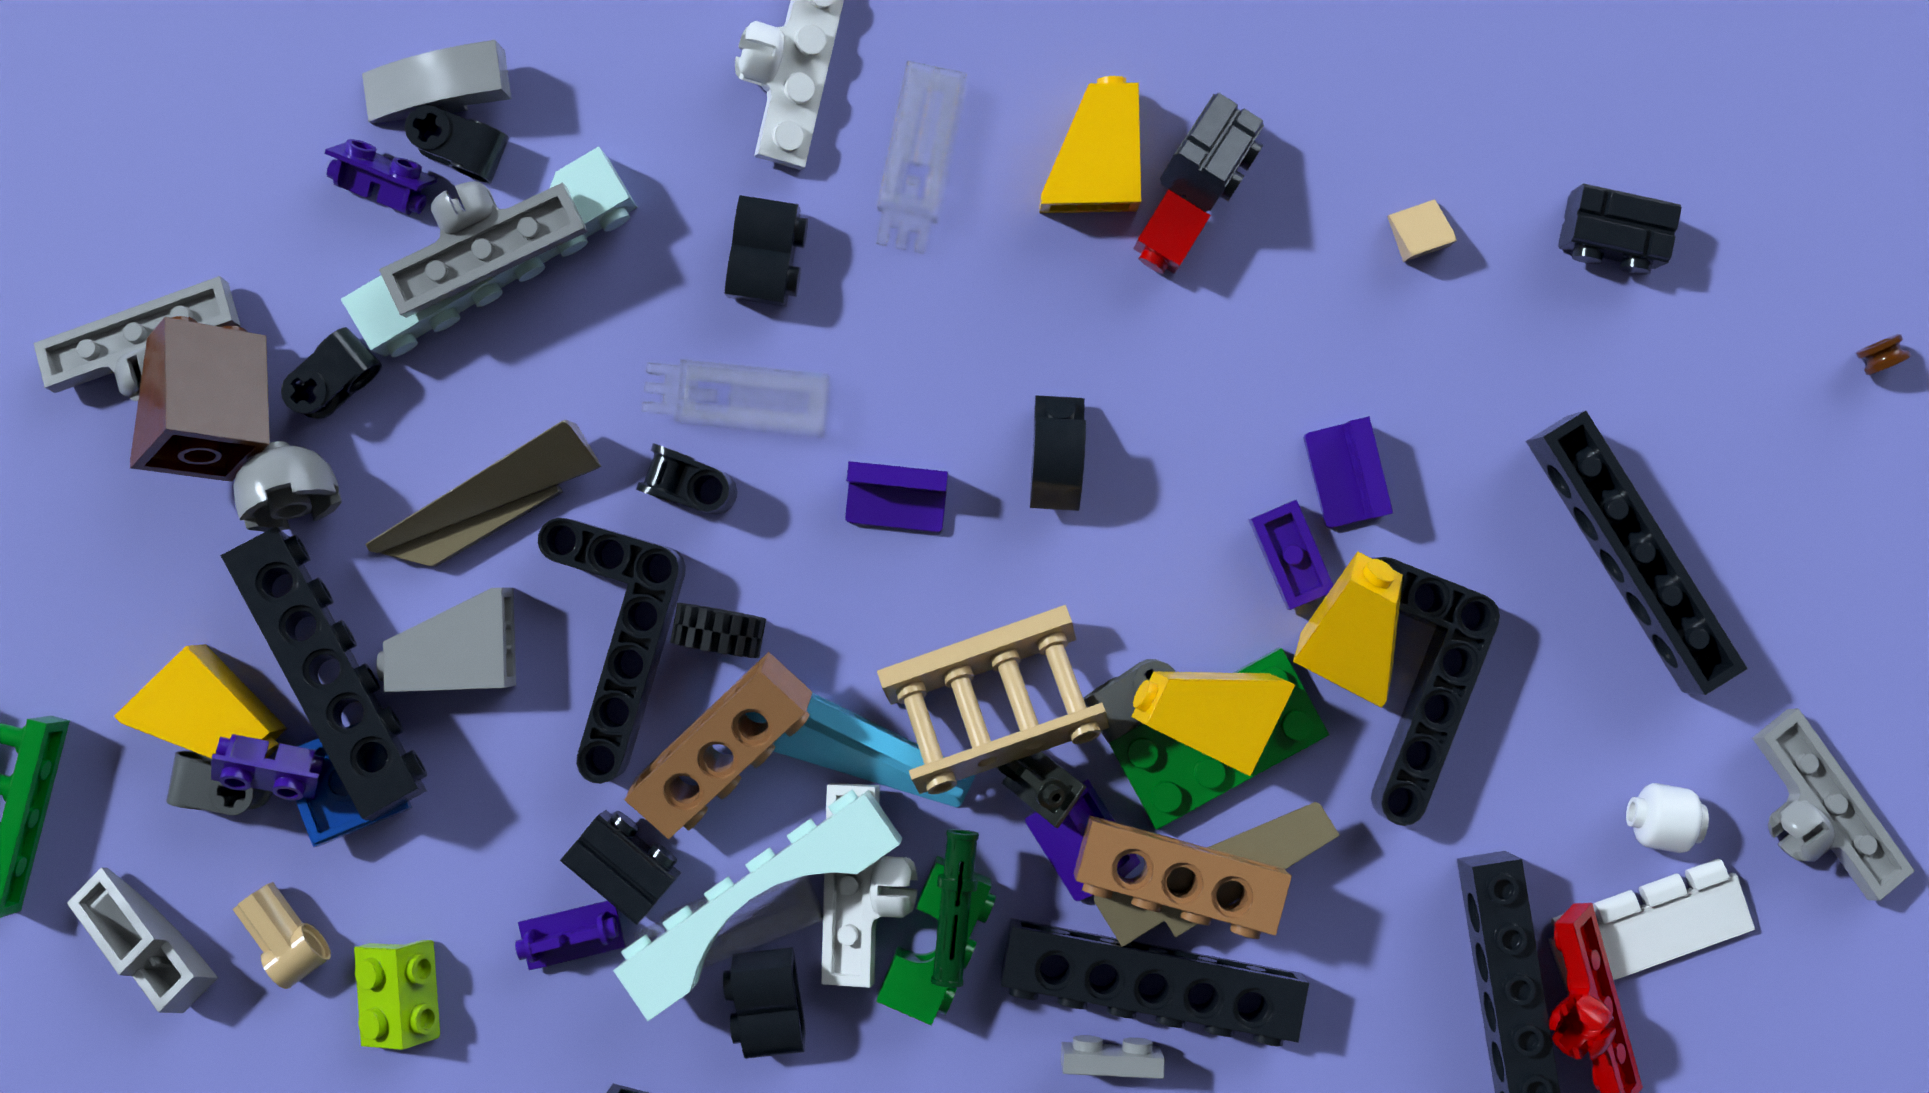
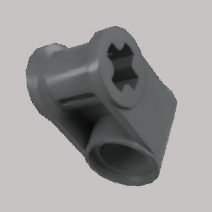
(1119, 694)
(193, 788)

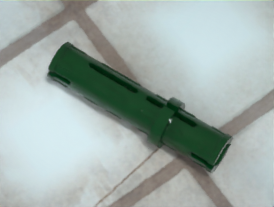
(950, 965)

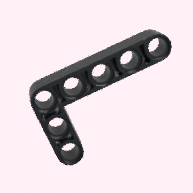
(626, 636)
(1430, 681)

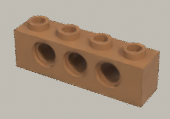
(764, 689)
(1262, 884)

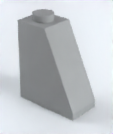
(455, 649)

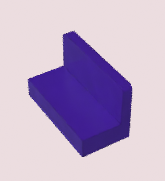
(1348, 473)
(896, 496)
(1064, 843)

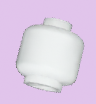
(1667, 818)

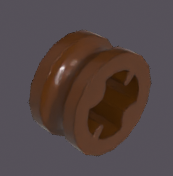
(1883, 354)

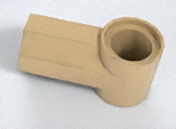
(287, 944)

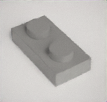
(1091, 1057)

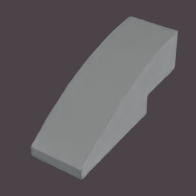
(437, 78)
(141, 942)

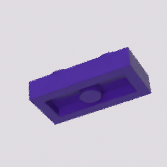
(1291, 554)

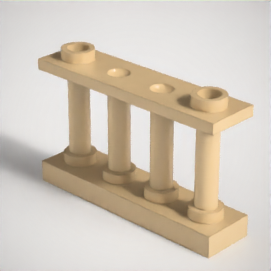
(956, 667)

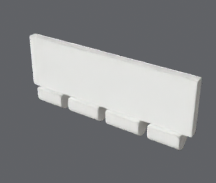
(1669, 921)

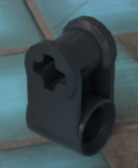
(462, 145)
(335, 370)
(680, 479)

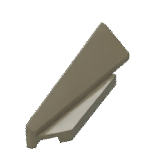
(490, 498)
(1274, 843)

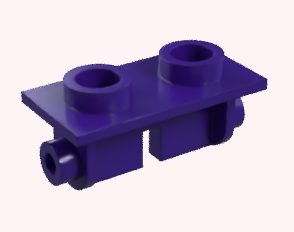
(361, 167)
(242, 765)
(569, 935)

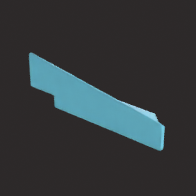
(859, 748)

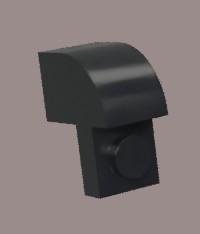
(1058, 453)

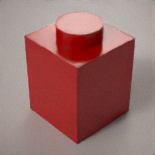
(1170, 233)

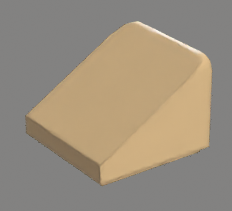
(1421, 230)

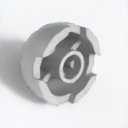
(284, 485)

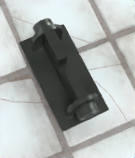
(1043, 786)

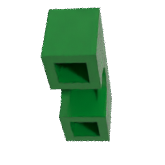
(908, 979)

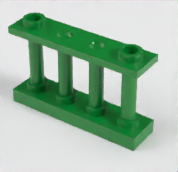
(27, 801)

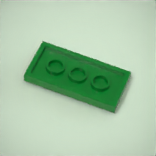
(1178, 779)

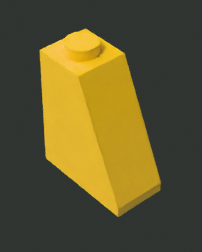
(1100, 154)
(1355, 630)
(198, 703)
(1215, 712)

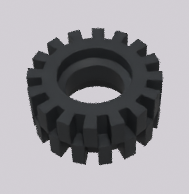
(718, 630)

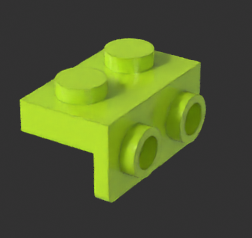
(397, 994)

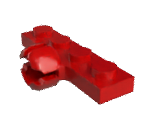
(1592, 1012)

